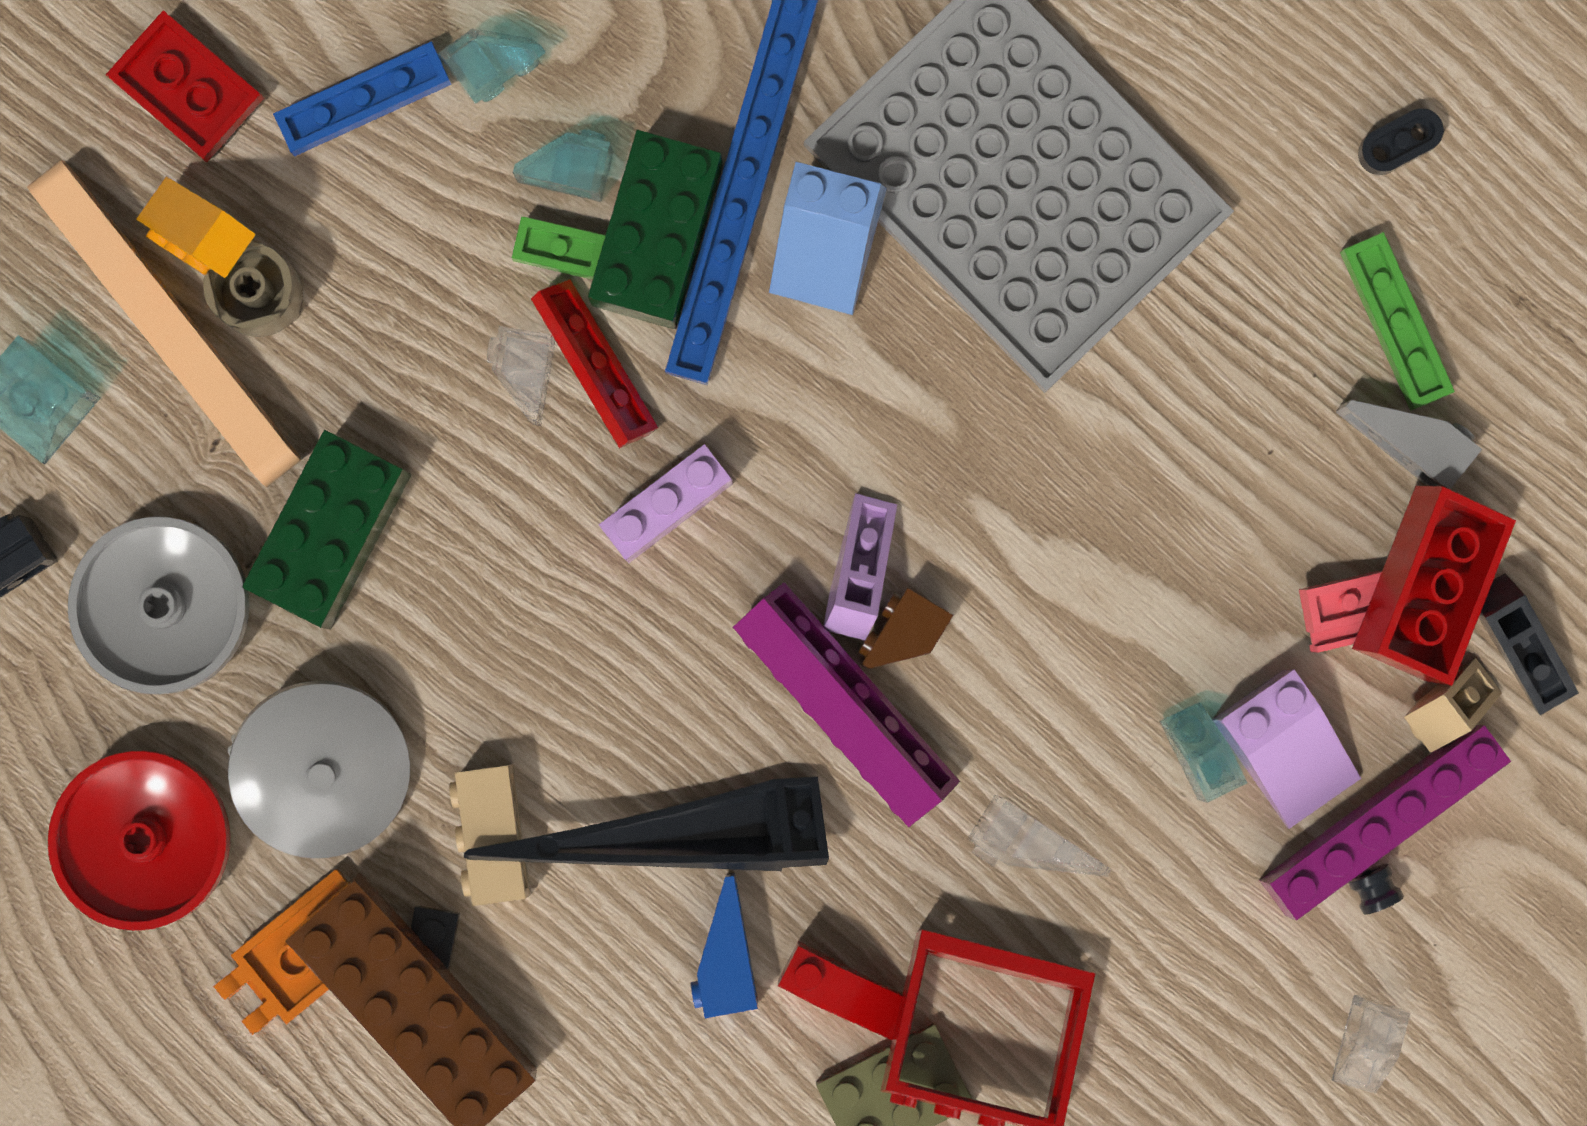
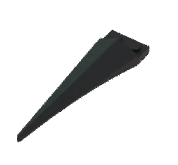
(743, 829)

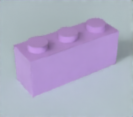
(666, 503)

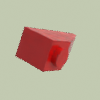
(840, 990)

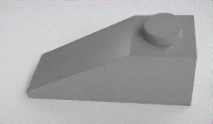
(1423, 445)

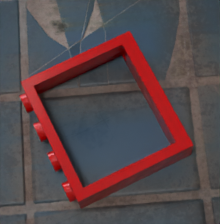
(1029, 968)

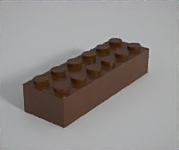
(412, 1005)

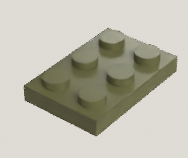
(855, 1093)

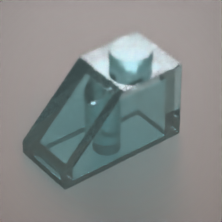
(569, 165)

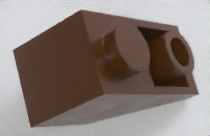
(910, 631)

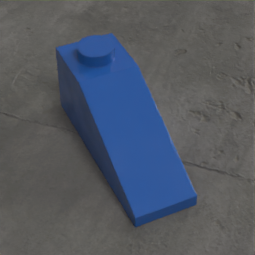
(725, 968)

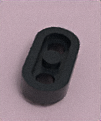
(1399, 143)

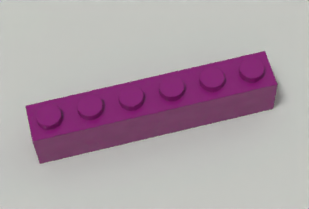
(846, 705)
(1384, 822)

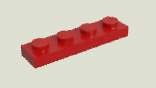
(594, 363)

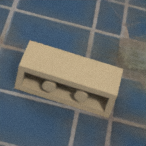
(489, 817)

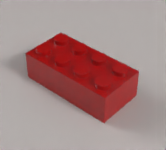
(1434, 584)

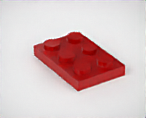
(185, 86)

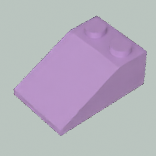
(1288, 746)

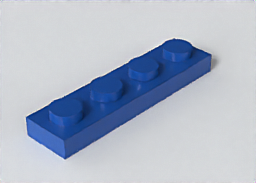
(362, 99)

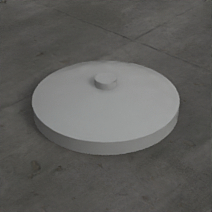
(158, 605)
(318, 769)

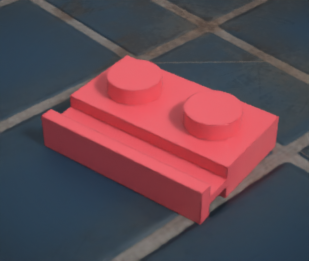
(1336, 610)

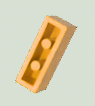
(194, 229)

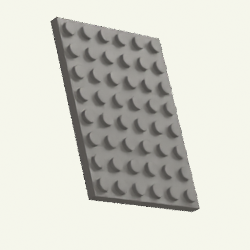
(1020, 180)

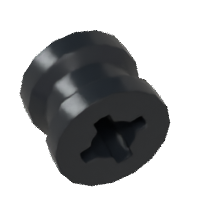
(1376, 889)

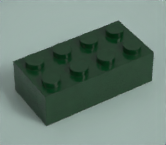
(655, 229)
(326, 530)

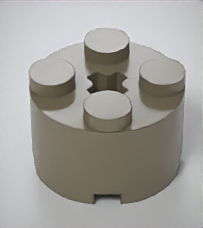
(275, 302)

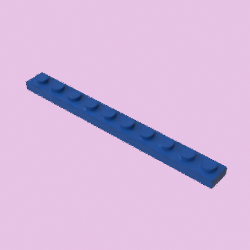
(740, 190)

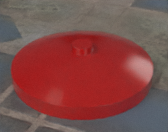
(138, 840)

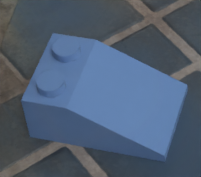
(825, 237)

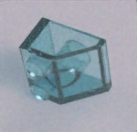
(40, 399)

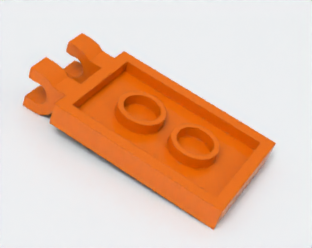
(273, 966)

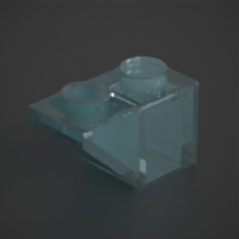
(487, 59)
(1203, 753)

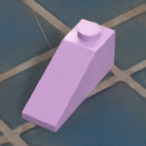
(860, 568)

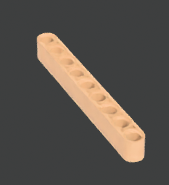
(164, 323)

